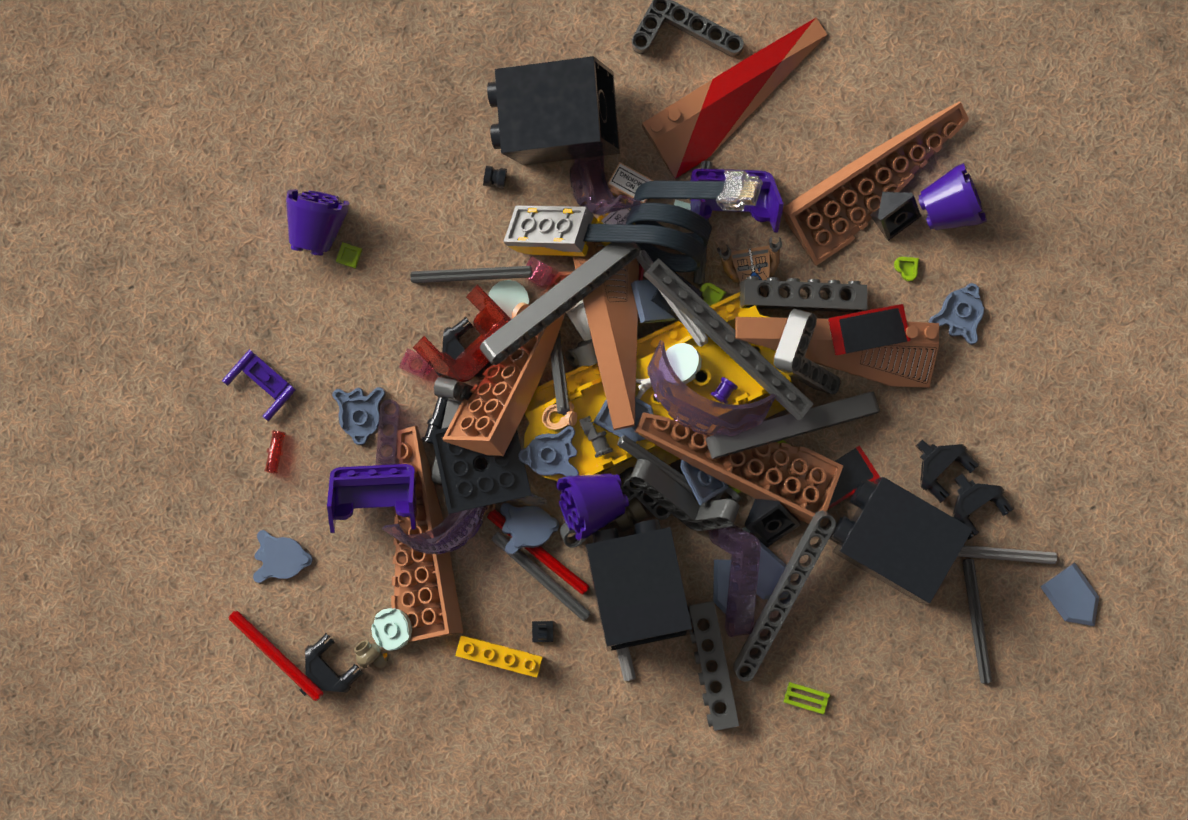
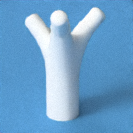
(645, 385)

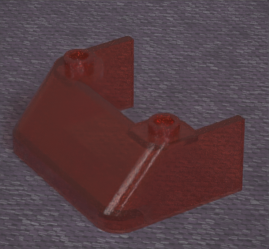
(471, 359)

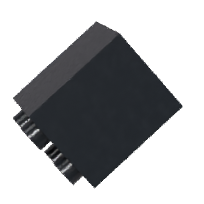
(555, 111)
(899, 538)
(638, 586)

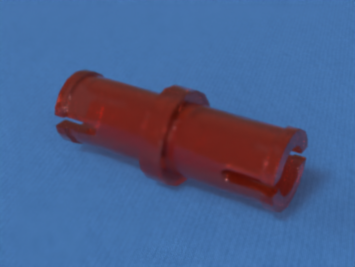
(274, 452)

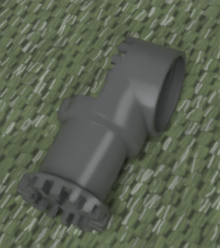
(598, 440)

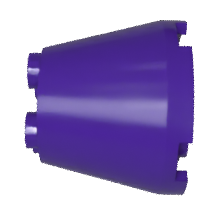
(952, 201)
(314, 220)
(591, 502)

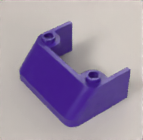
(769, 202)
(371, 488)

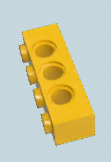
(499, 656)

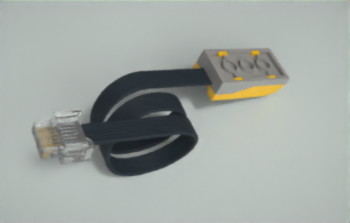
(568, 229)

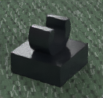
(542, 631)

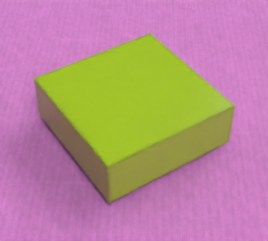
(349, 255)

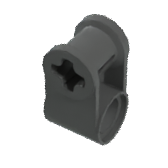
(582, 354)

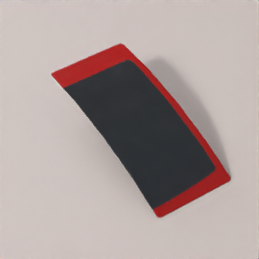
(868, 329)
(855, 469)

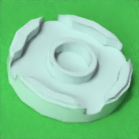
(508, 295)
(684, 361)
(391, 629)

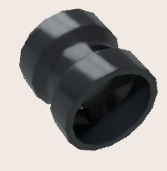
(495, 177)

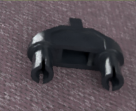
(451, 342)
(936, 461)
(973, 496)
(322, 674)

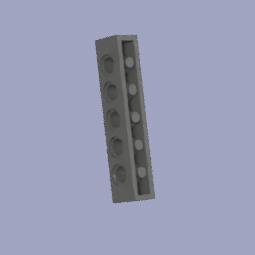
(750, 295)
(729, 717)

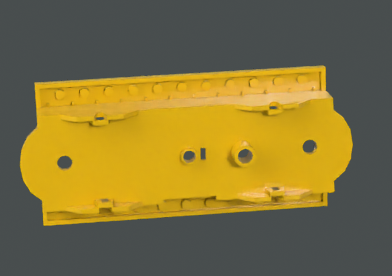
(588, 386)

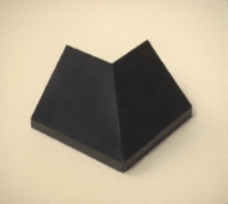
(895, 213)
(770, 521)

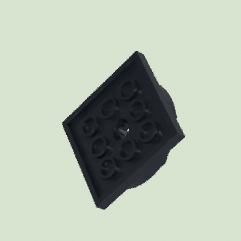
(471, 488)

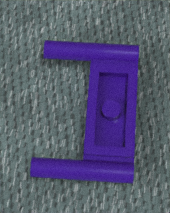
(265, 378)

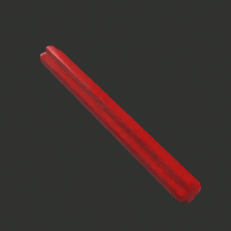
(546, 558)
(275, 655)

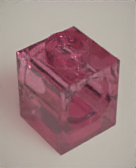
(542, 273)
(406, 364)

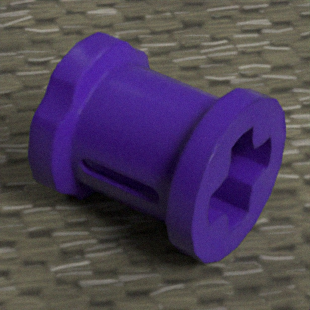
(724, 390)

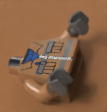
(756, 262)

